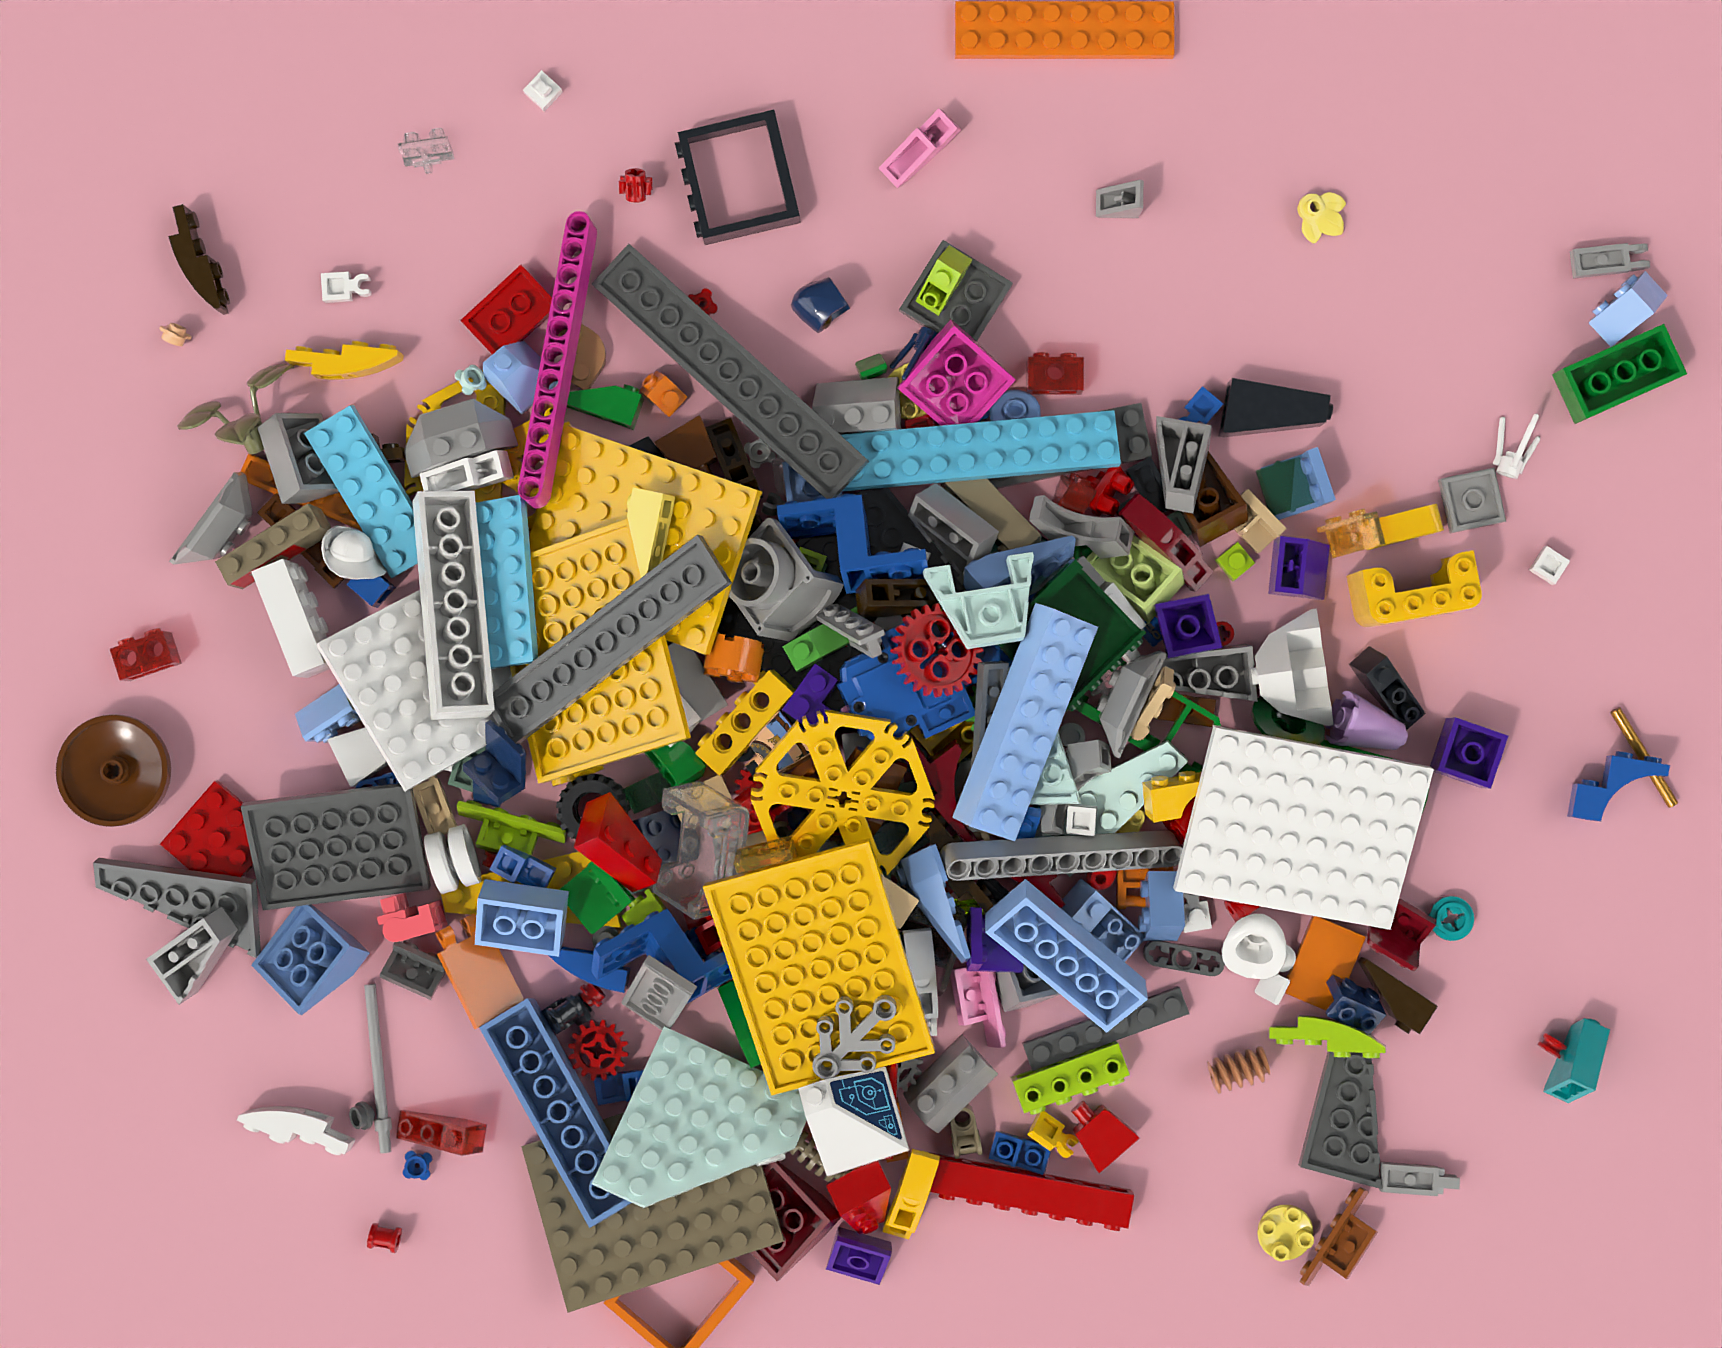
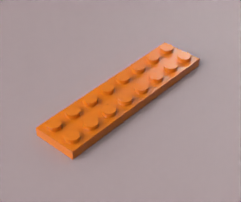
(1064, 29)

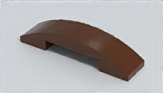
(274, 512)

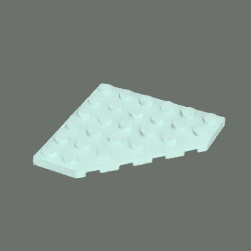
(695, 1123)

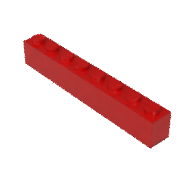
(1033, 1192)

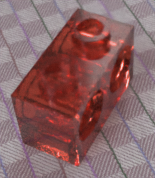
(146, 660)

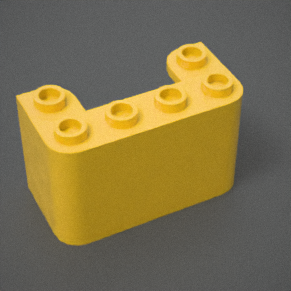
(1452, 590)

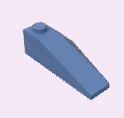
(993, 568)
(926, 880)

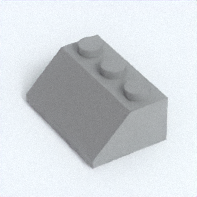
(859, 405)
(292, 459)
(949, 1084)

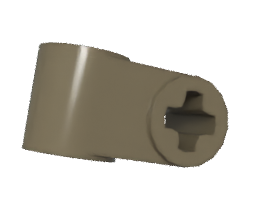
(965, 1135)

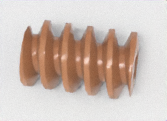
(1239, 1069)

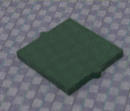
(1284, 486)

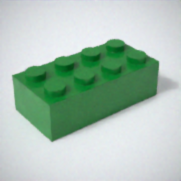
(1619, 373)

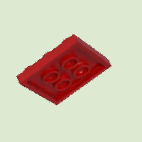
(212, 835)

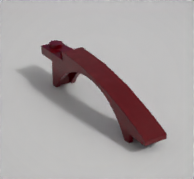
(940, 773)

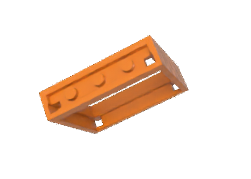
(744, 1281)

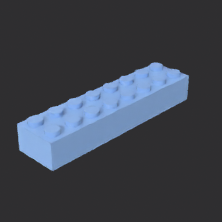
(1025, 722)

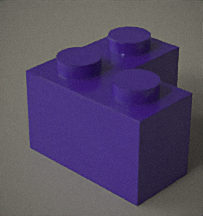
(812, 696)

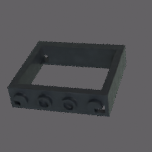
(750, 226)

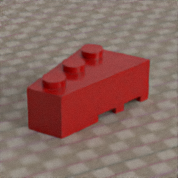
(616, 844)
(862, 1197)

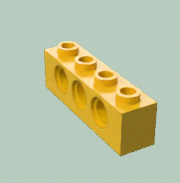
(722, 759)

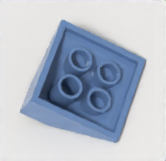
(309, 958)

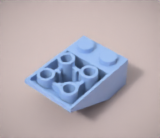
(1102, 920)

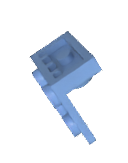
(1318, 482)

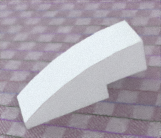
(469, 473)

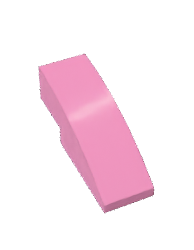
(920, 148)

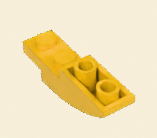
(354, 362)
(911, 1194)

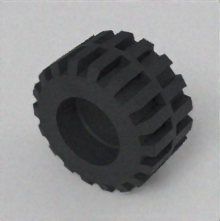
(576, 789)

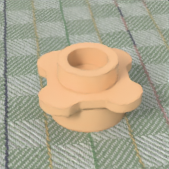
(174, 334)

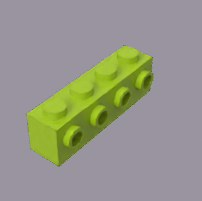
(1070, 1077)

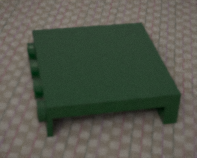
(1080, 597)

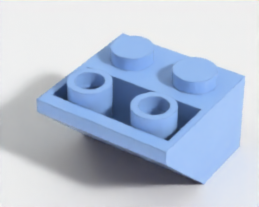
(326, 716)

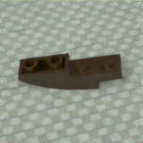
(198, 268)
(941, 837)

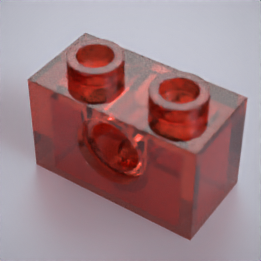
(1040, 383)

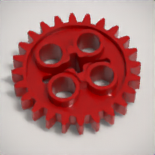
(953, 668)

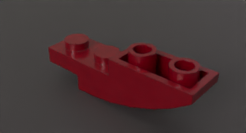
(1167, 540)

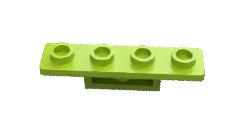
(506, 829)

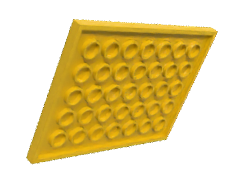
(593, 492)
(635, 705)
(804, 940)

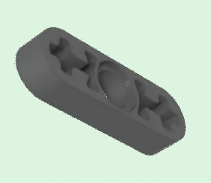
(1202, 969)

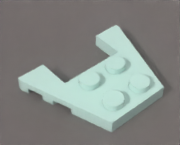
(986, 614)

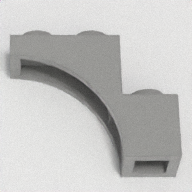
(1102, 535)
(1085, 762)

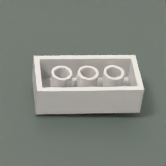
(293, 615)

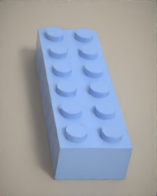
(1065, 956)

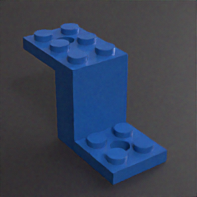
(849, 521)
(666, 942)

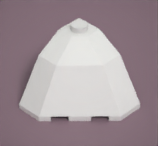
(1294, 670)

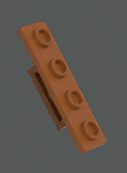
(1344, 1244)

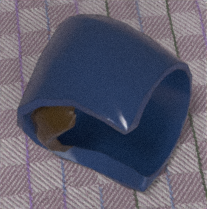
(819, 304)

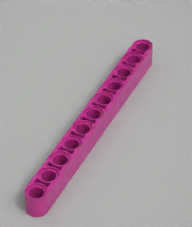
(562, 370)

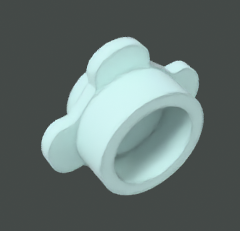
(475, 374)

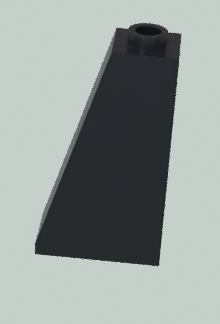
(1270, 408)

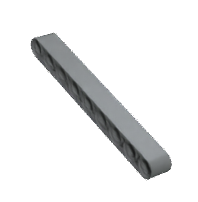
(1060, 855)

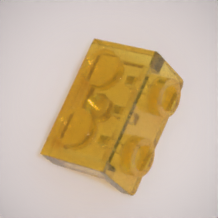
(1353, 534)

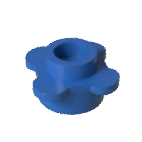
(411, 1171)

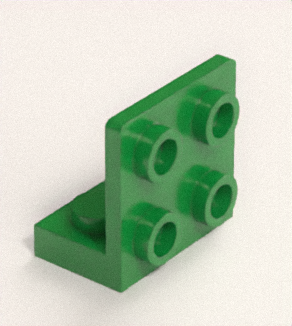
(596, 897)

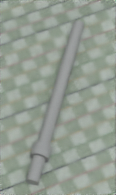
(383, 1122)

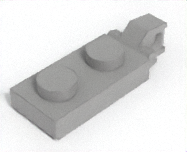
(1416, 1179)

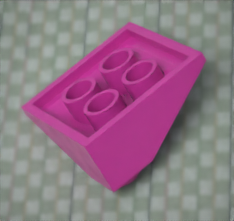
(955, 378)

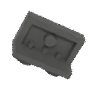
(413, 969)

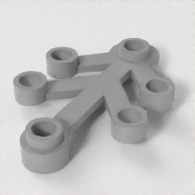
(852, 1040)

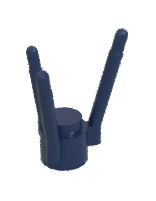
(921, 342)

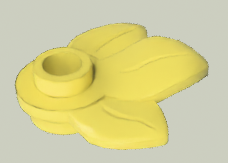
(1324, 218)

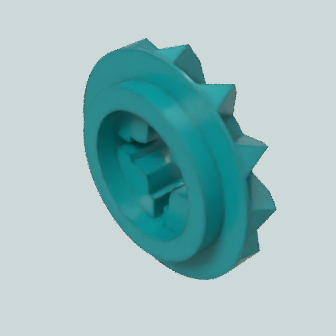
(1463, 923)

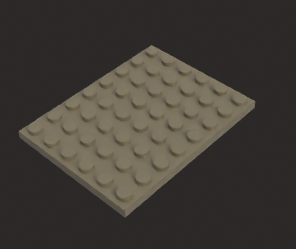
(652, 1242)

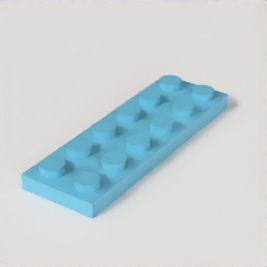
(368, 487)
(507, 581)

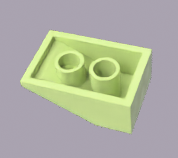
(1141, 577)

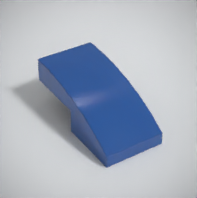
(522, 867)
(617, 1087)

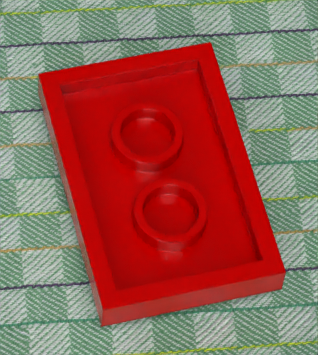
(509, 311)

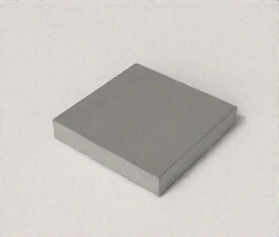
(1472, 500)

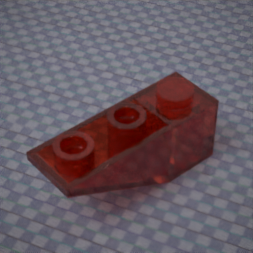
(442, 1132)

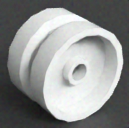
(452, 859)

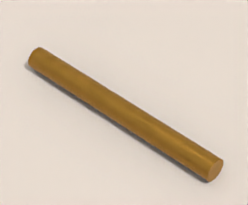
(1640, 752)

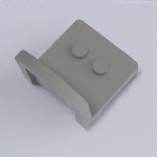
(779, 586)

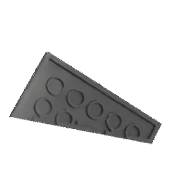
(1344, 1122)

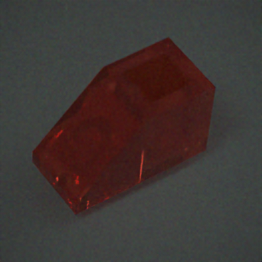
(1074, 493)

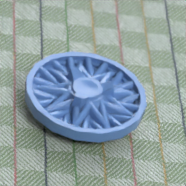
(1015, 405)

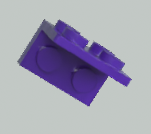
(984, 951)

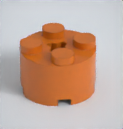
(735, 658)

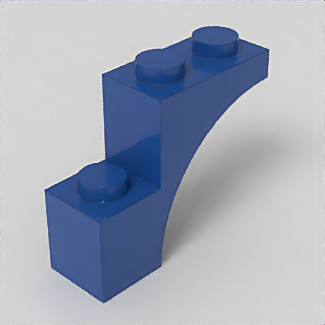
(1590, 801)

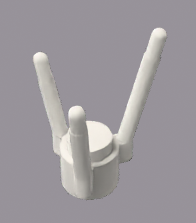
(1513, 463)

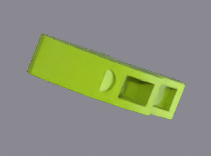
(1340, 1037)

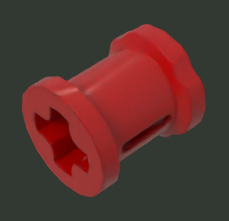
(384, 1237)

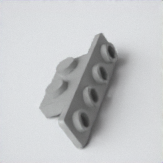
(859, 631)

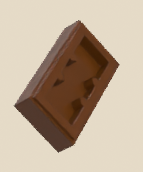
(1173, 707)

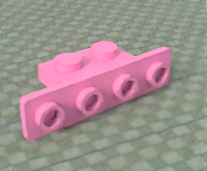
(977, 1002)

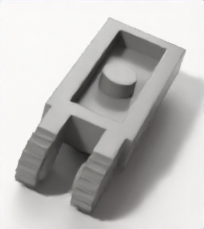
(1606, 260)

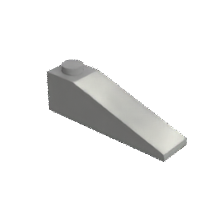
(1022, 988)

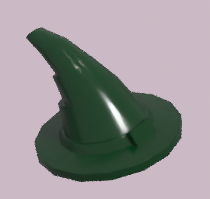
(1281, 725)

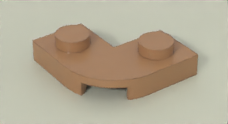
(589, 358)

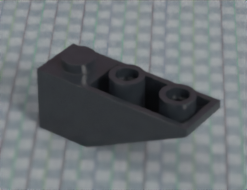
(1387, 686)

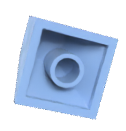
(514, 374)

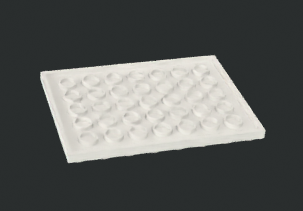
(1302, 827)

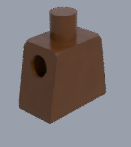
(689, 446)

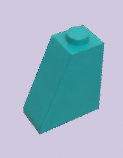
(1580, 1063)

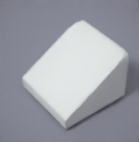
(1272, 988)

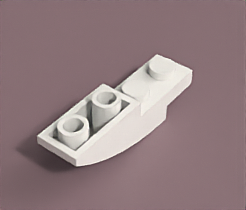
(920, 956)
(286, 1122)

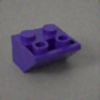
(1298, 568)

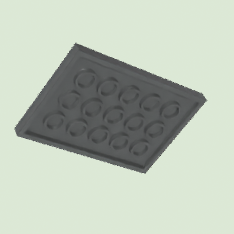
(336, 846)

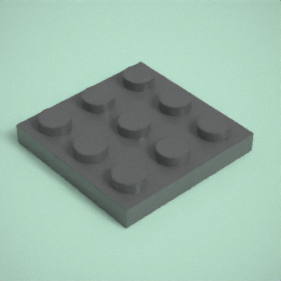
(970, 304)

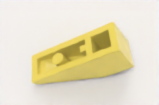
(649, 525)

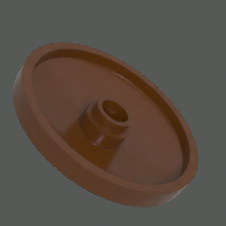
(113, 770)

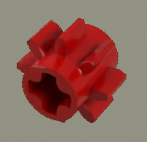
(635, 185)

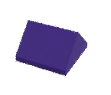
(859, 1255)

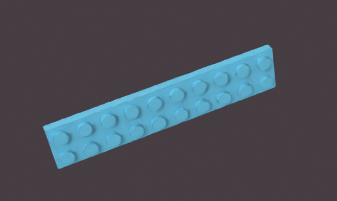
(986, 450)

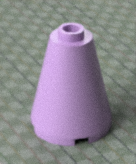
(1364, 725)

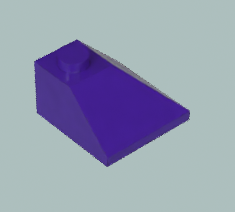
(1188, 626)

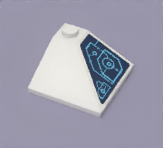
(854, 1120)

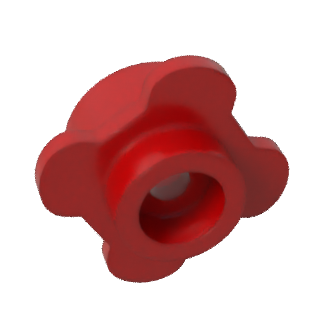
(705, 296)
(592, 994)

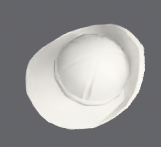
(351, 554)
(1255, 947)

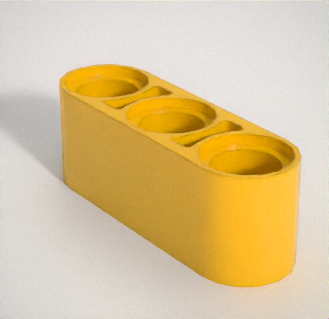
(1410, 524)

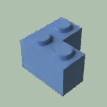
(1164, 910)

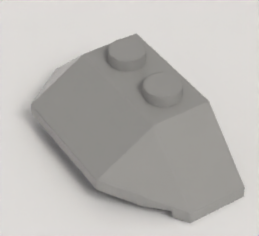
(456, 434)
(219, 524)
(1127, 697)

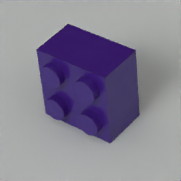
(1468, 752)

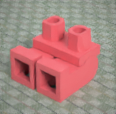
(404, 921)

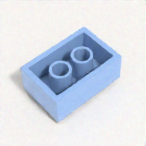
(521, 917)

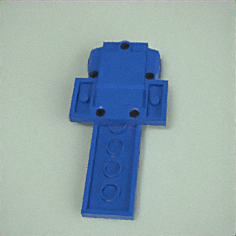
(875, 689)

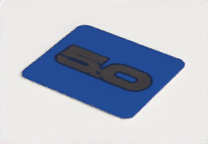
(1153, 632)

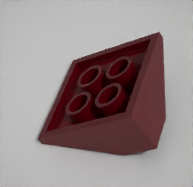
(803, 1217)

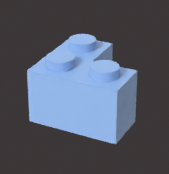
(1633, 304)

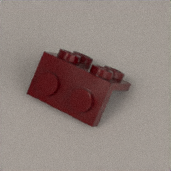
(1406, 934)

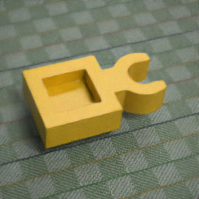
(1049, 1133)

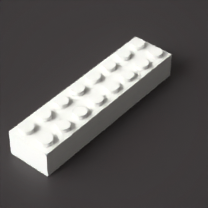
(453, 605)

